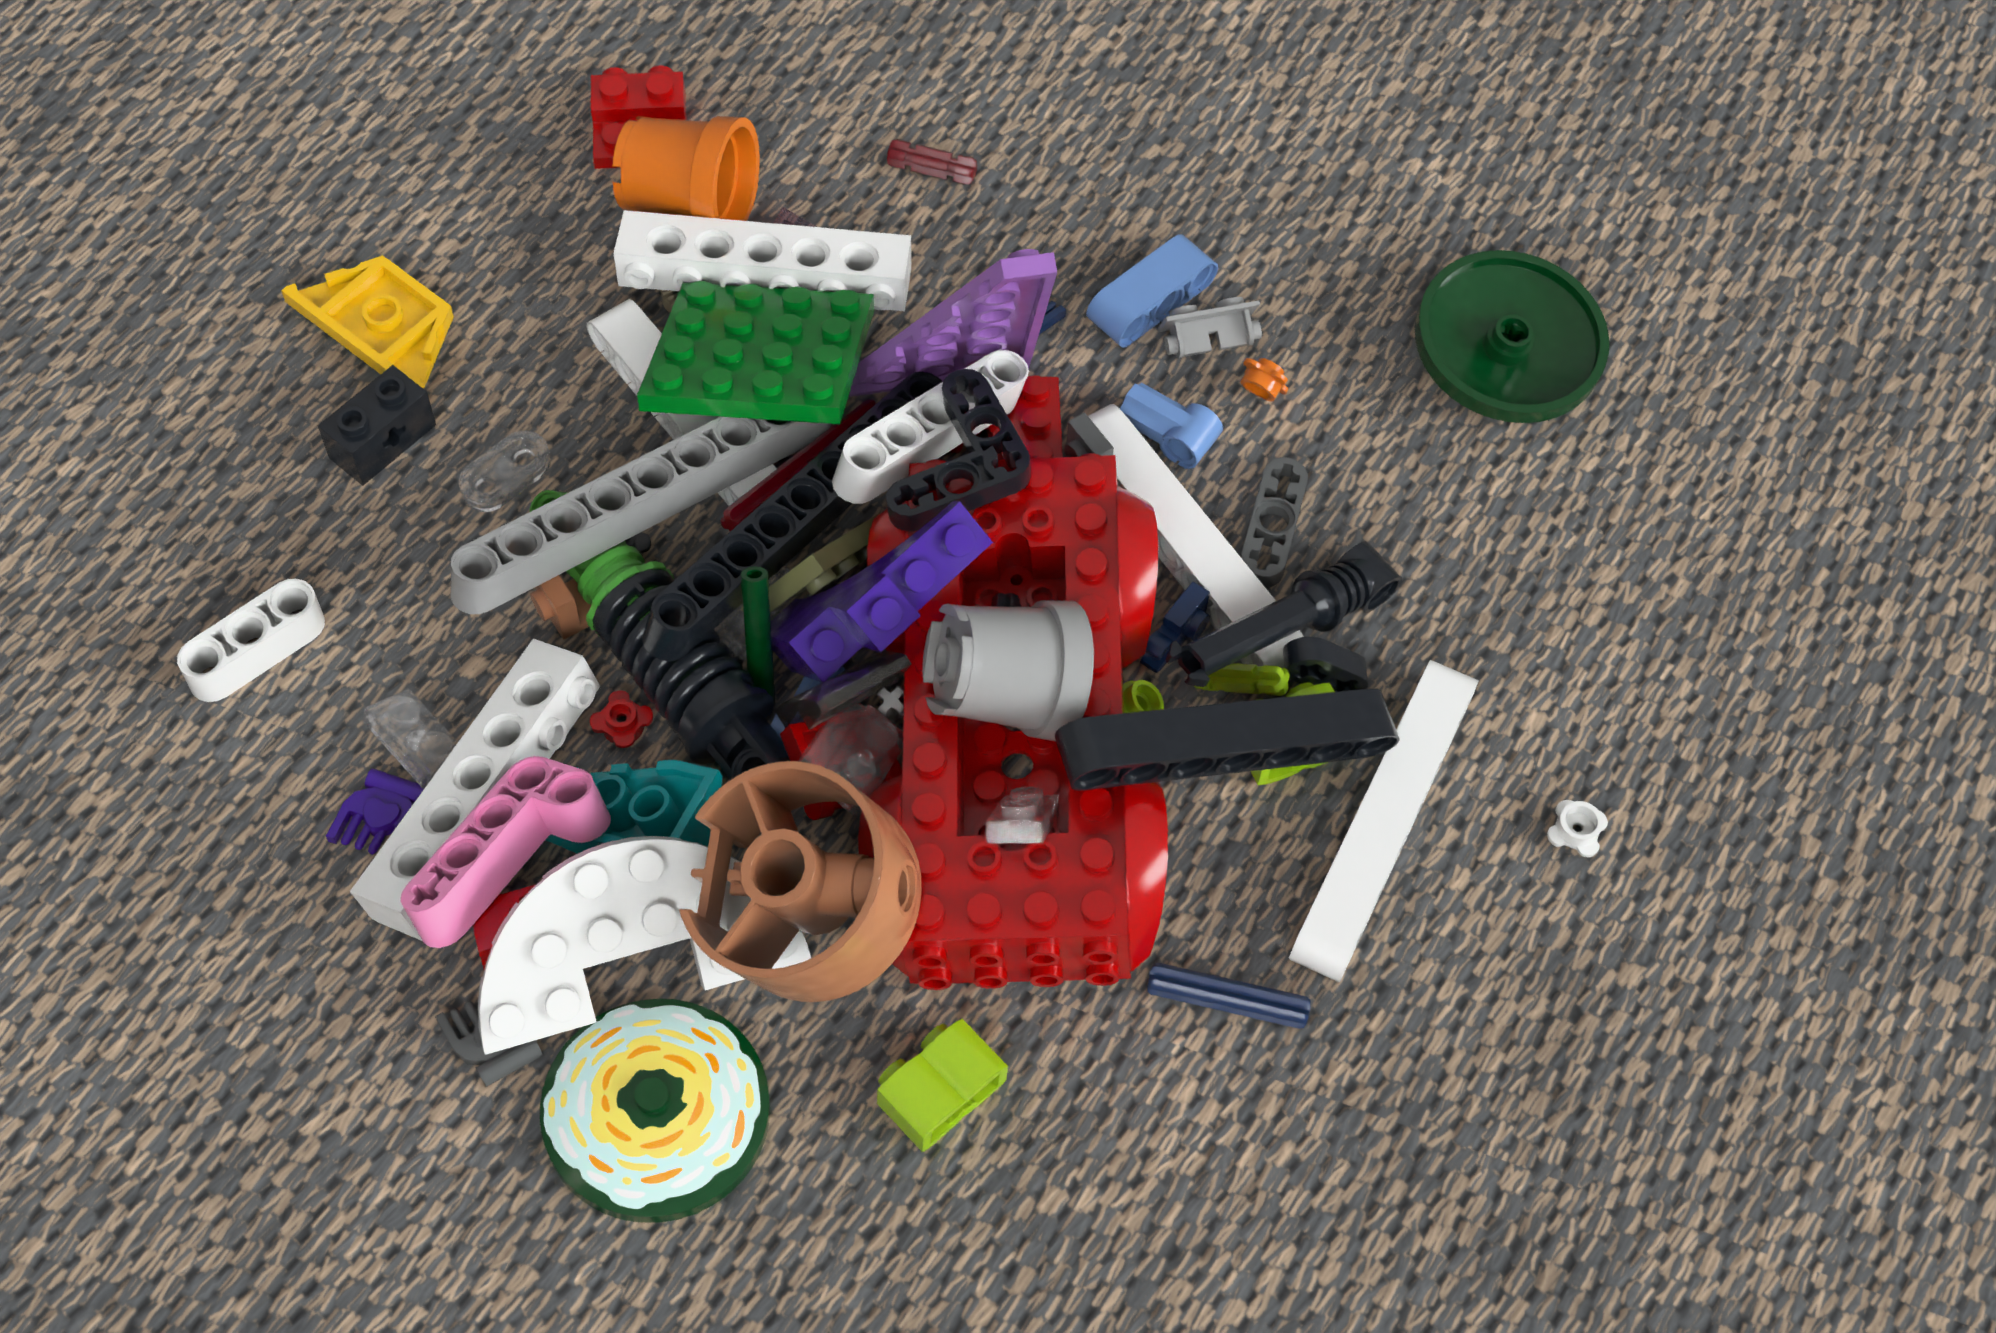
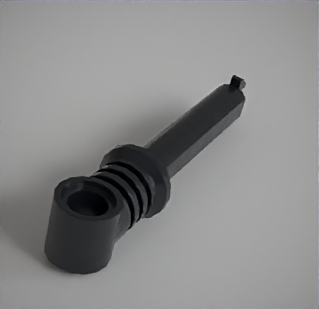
(1315, 602)

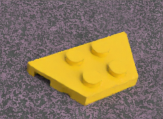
(378, 316)

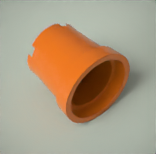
(688, 167)

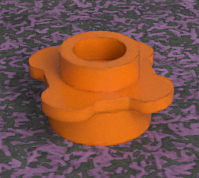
(1264, 378)

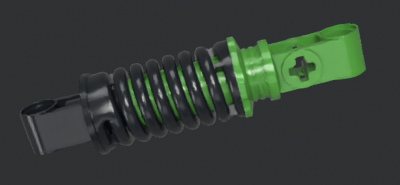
(701, 694)

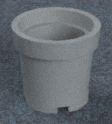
(1011, 665)

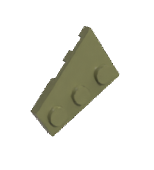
(822, 566)

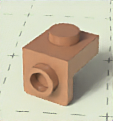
(561, 605)

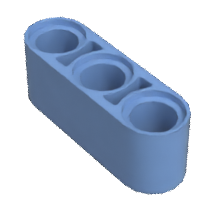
(1151, 289)

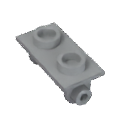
(1192, 327)

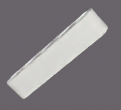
(918, 432)

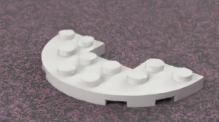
(589, 913)

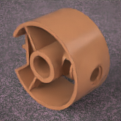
(801, 885)

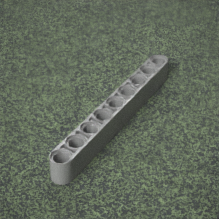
(618, 507)

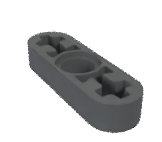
(1287, 508)

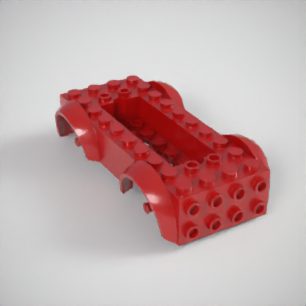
(1097, 884)

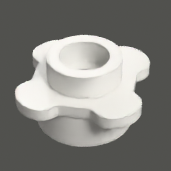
(1582, 814)

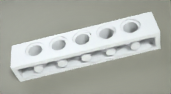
(679, 249)
(520, 720)

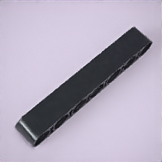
(1224, 738)

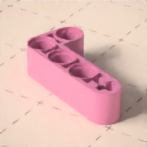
(497, 840)

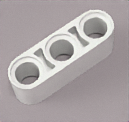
(262, 618)

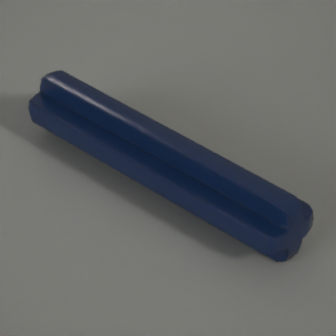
(1228, 995)

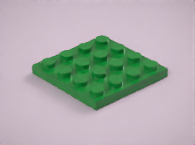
(758, 353)

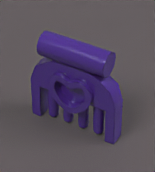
(379, 805)

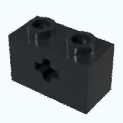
(377, 425)

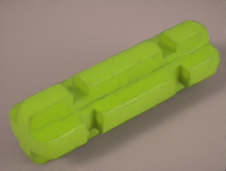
(1249, 679)

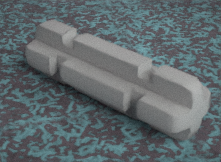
(892, 703)

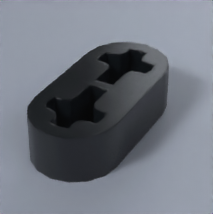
(1322, 661)

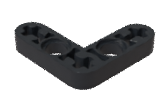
(978, 466)

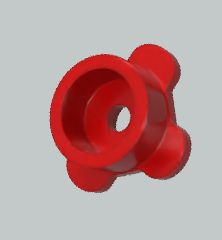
(621, 733)

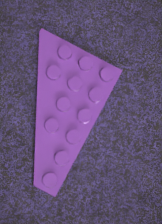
(988, 314)

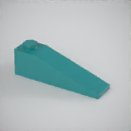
(652, 802)

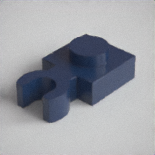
(1183, 621)

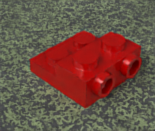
(624, 96)

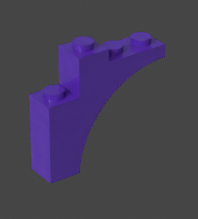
(879, 602)

